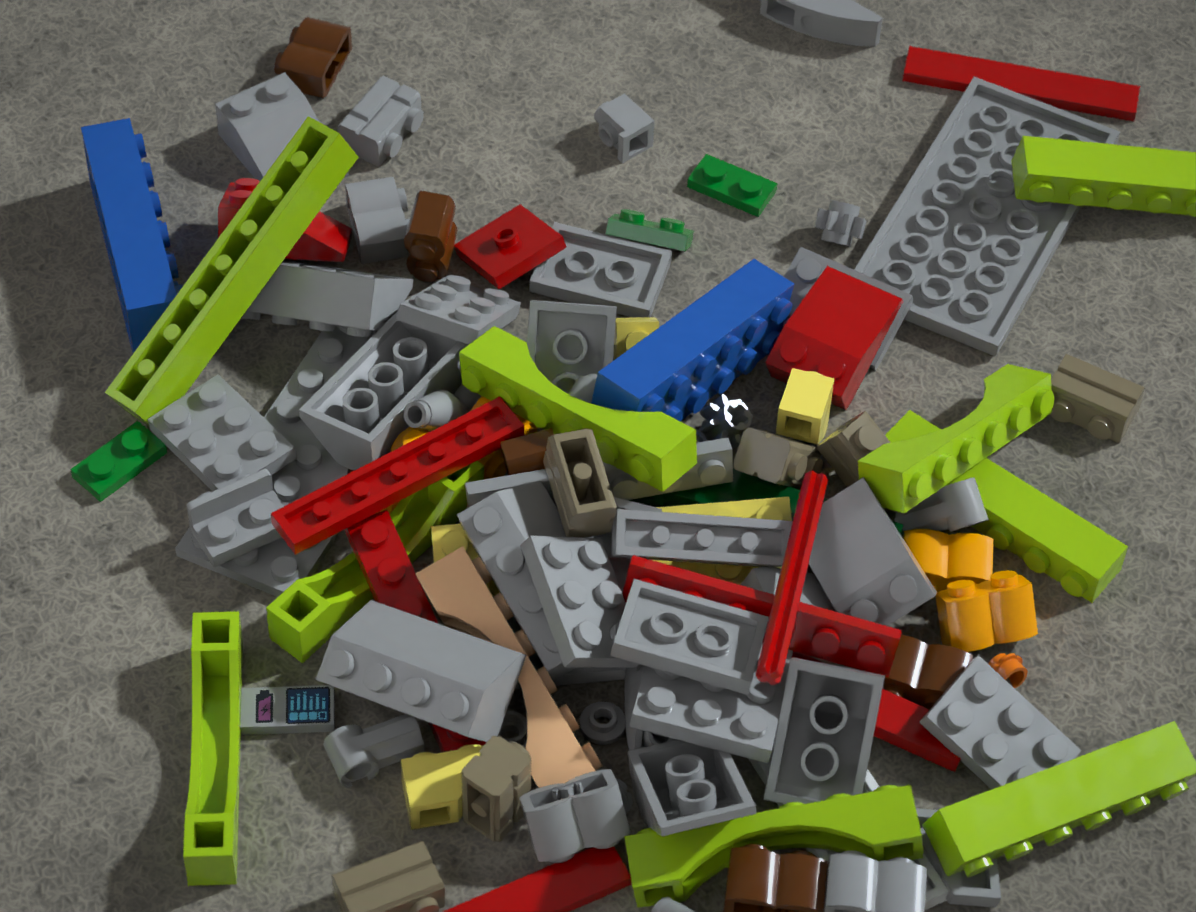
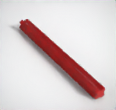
(791, 578)

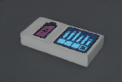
(287, 709)

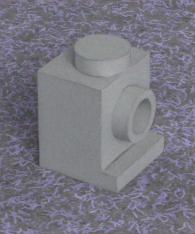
(625, 127)

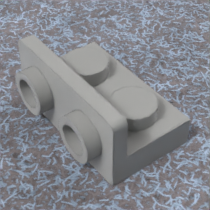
(235, 517)

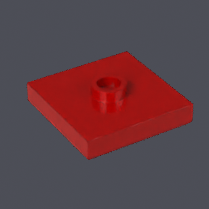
(509, 246)

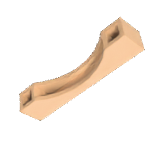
(465, 604)

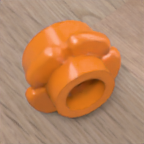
(1009, 667)

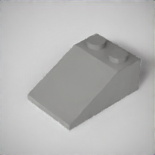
(262, 122)
(865, 559)
(823, 732)
(686, 786)

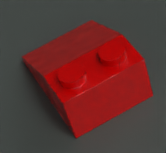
(321, 241)
(835, 333)

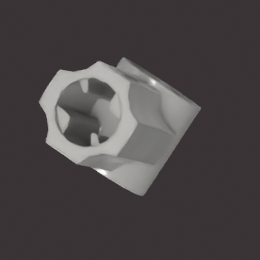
(950, 508)
(363, 752)

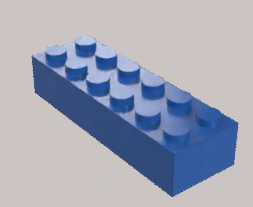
(130, 224)
(700, 347)

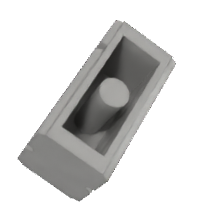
(382, 120)

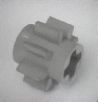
(840, 223)
(725, 420)

